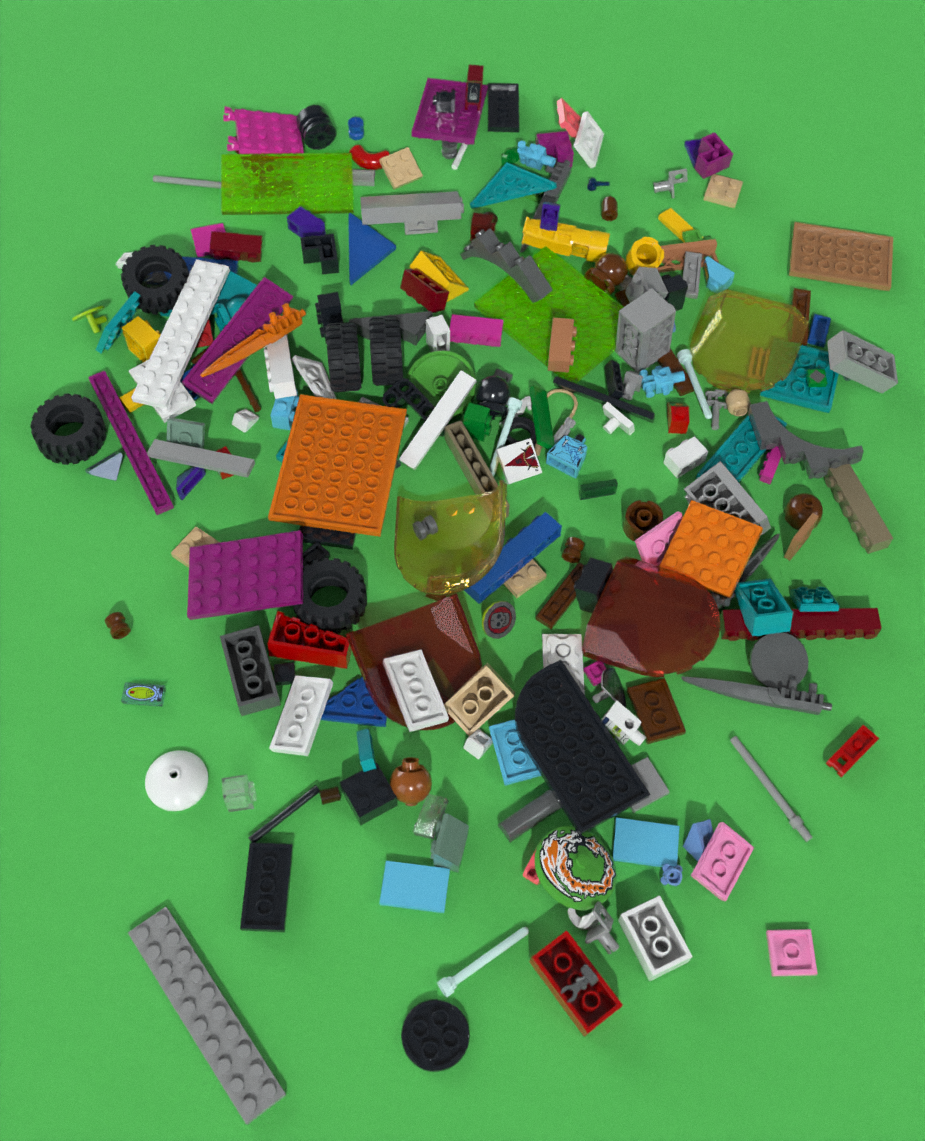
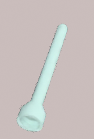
(685, 359)
(513, 407)
(448, 984)

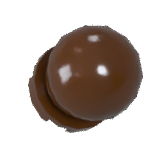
(608, 272)

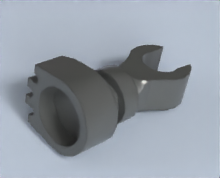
(588, 976)

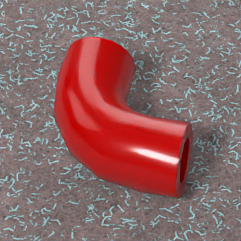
(367, 160)

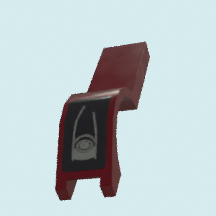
(474, 86)

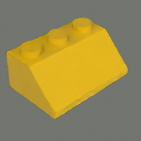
(440, 272)

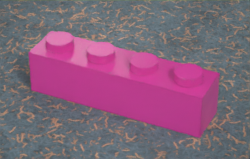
(770, 465)

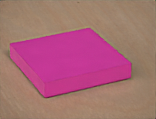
(202, 236)

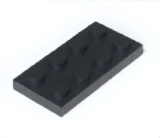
(503, 107)
(267, 887)

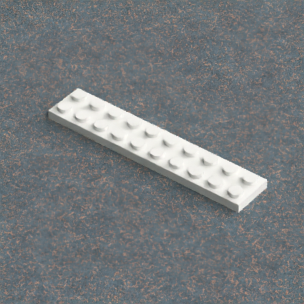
(180, 334)

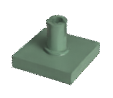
(186, 432)

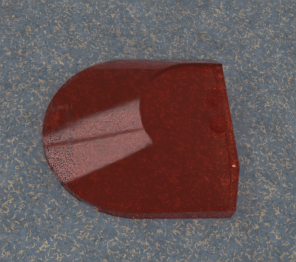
(652, 620)
(435, 629)

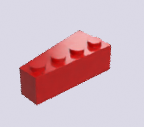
(307, 643)

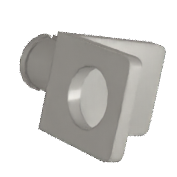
(669, 185)
(632, 383)
(601, 931)

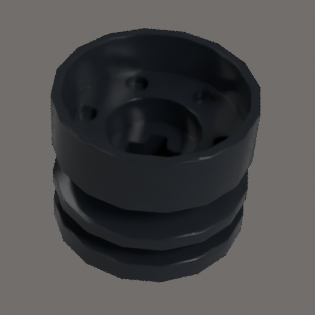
(315, 127)

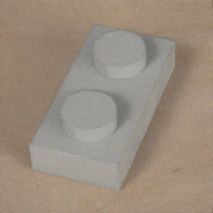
(420, 227)

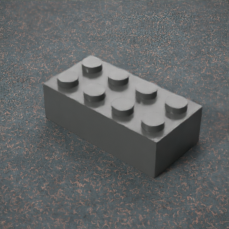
(250, 671)

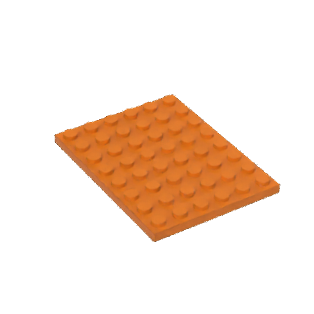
(338, 465)

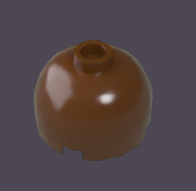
(800, 509)

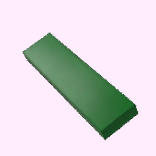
(541, 417)

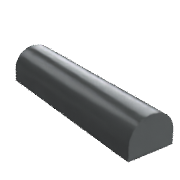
(529, 815)

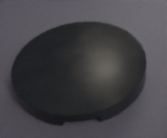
(435, 1035)

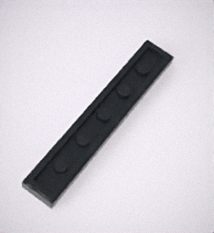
(603, 399)

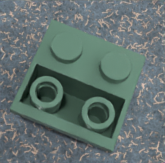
(450, 843)

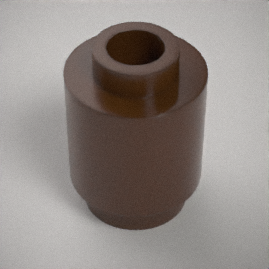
(609, 208)

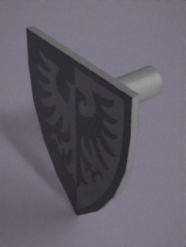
(611, 687)

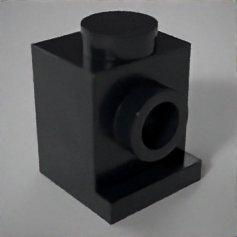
(444, 102)

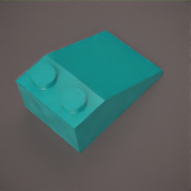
(763, 607)

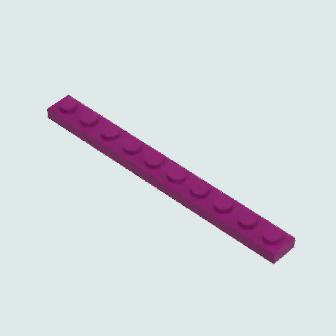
(131, 443)

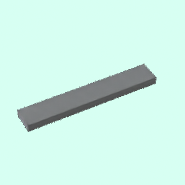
(201, 458)

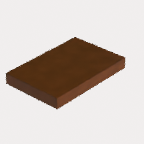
(656, 711)

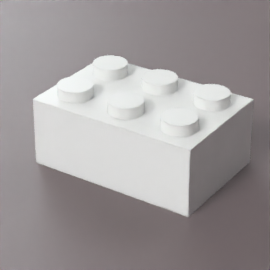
(654, 938)

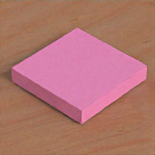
(791, 952)

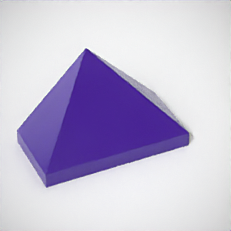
(188, 481)

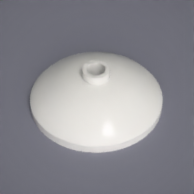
(177, 792)

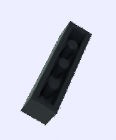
(614, 379)

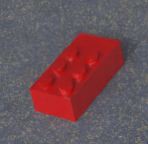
(559, 967)

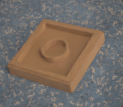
(801, 536)

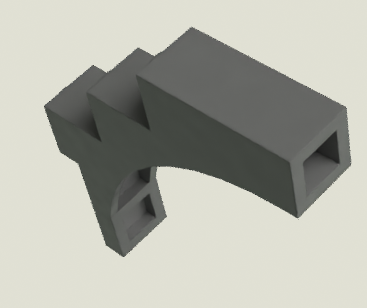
(506, 257)
(793, 449)

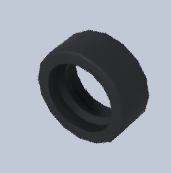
(524, 423)

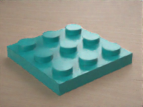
(114, 327)

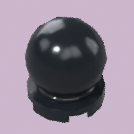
(494, 394)

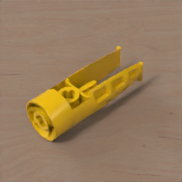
(566, 240)

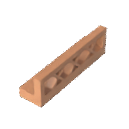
(677, 252)

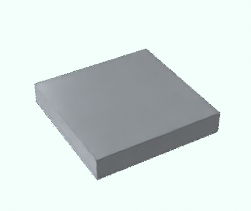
(652, 782)

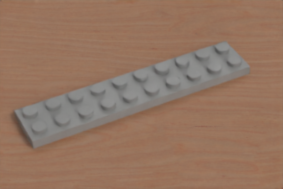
(207, 1016)

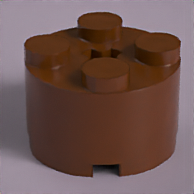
(641, 518)

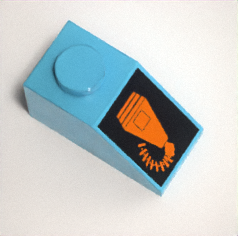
(717, 276)

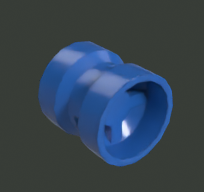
(356, 127)

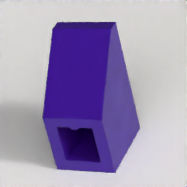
(550, 216)
(305, 224)

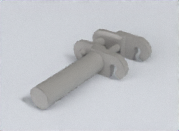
(716, 405)

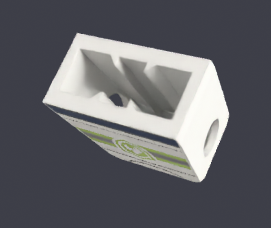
(623, 724)

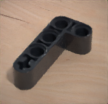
(408, 397)

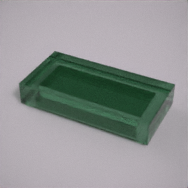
(598, 489)

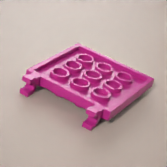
(263, 132)

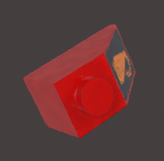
(678, 417)

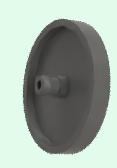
(777, 660)

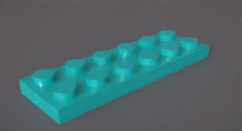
(738, 451)

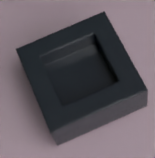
(284, 673)

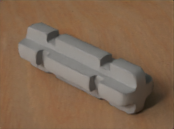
(564, 430)

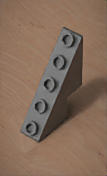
(411, 326)

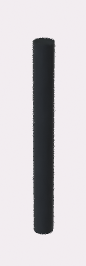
(284, 814)

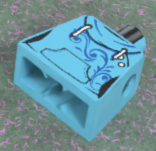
(568, 455)

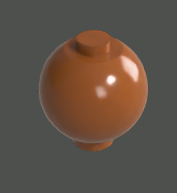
(411, 782)

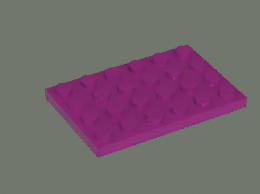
(449, 127)
(245, 575)

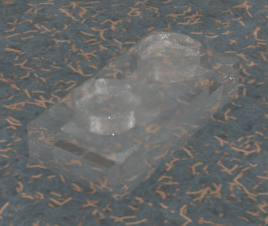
(431, 812)

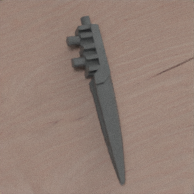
(560, 176)
(754, 561)
(781, 698)

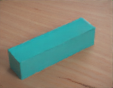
(366, 750)

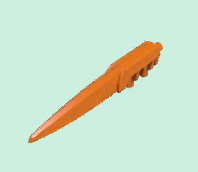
(278, 328)

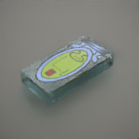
(143, 694)

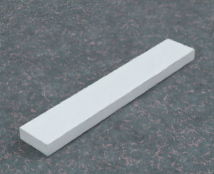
(437, 420)

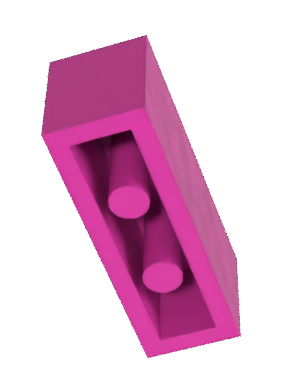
(476, 330)

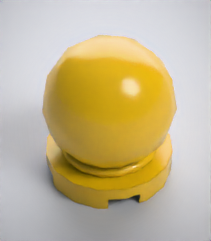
(644, 253)

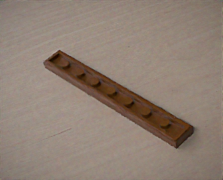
(667, 360)

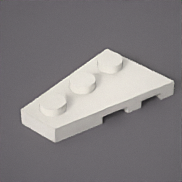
(314, 376)

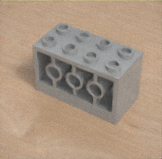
(645, 330)
(723, 492)

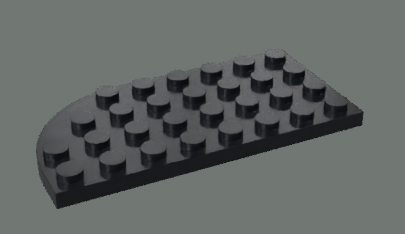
(574, 750)

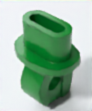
(511, 156)

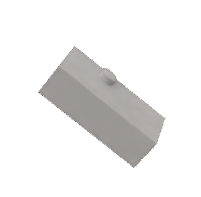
(862, 362)

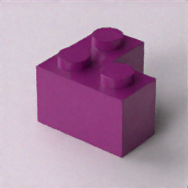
(557, 146)
(712, 156)

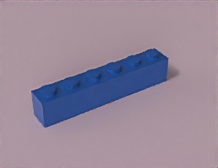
(516, 554)

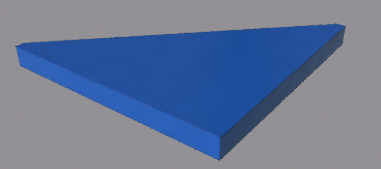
(365, 248)
(354, 706)

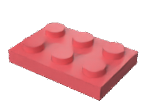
(568, 117)

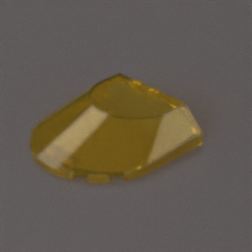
(746, 341)
(462, 549)

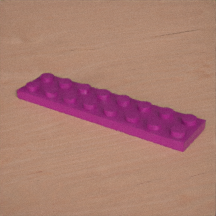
(250, 317)

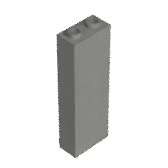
(411, 208)

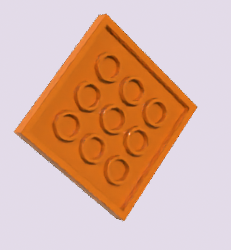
(712, 547)

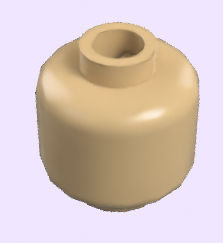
(738, 402)

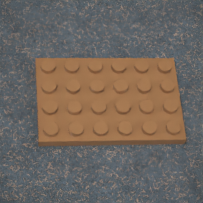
(841, 256)

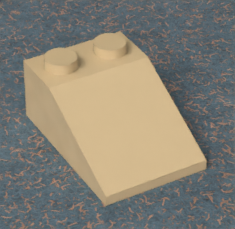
(479, 699)

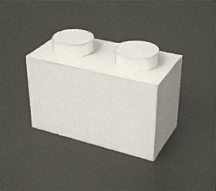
(437, 334)
(685, 457)

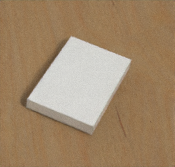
(589, 139)

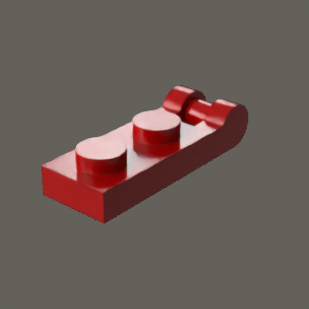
(852, 750)

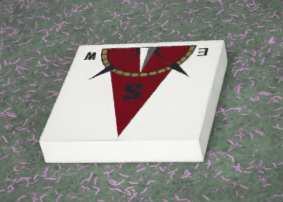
(518, 461)

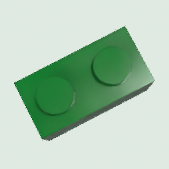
(477, 421)

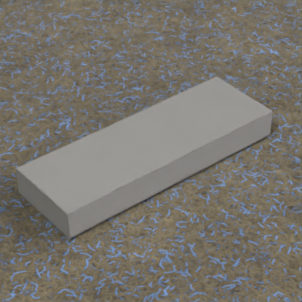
(691, 273)

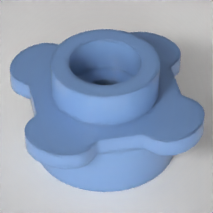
(676, 879)

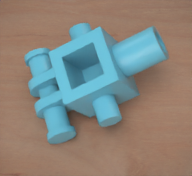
(534, 156)
(660, 380)

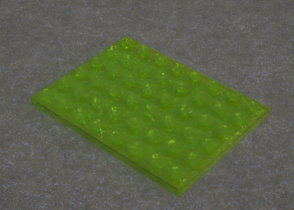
(571, 298)

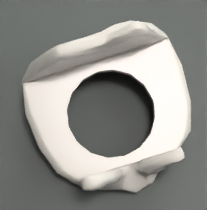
(586, 922)

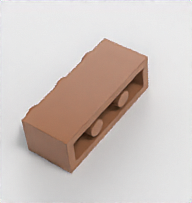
(561, 345)

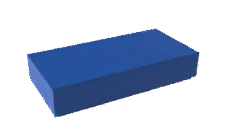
(819, 330)

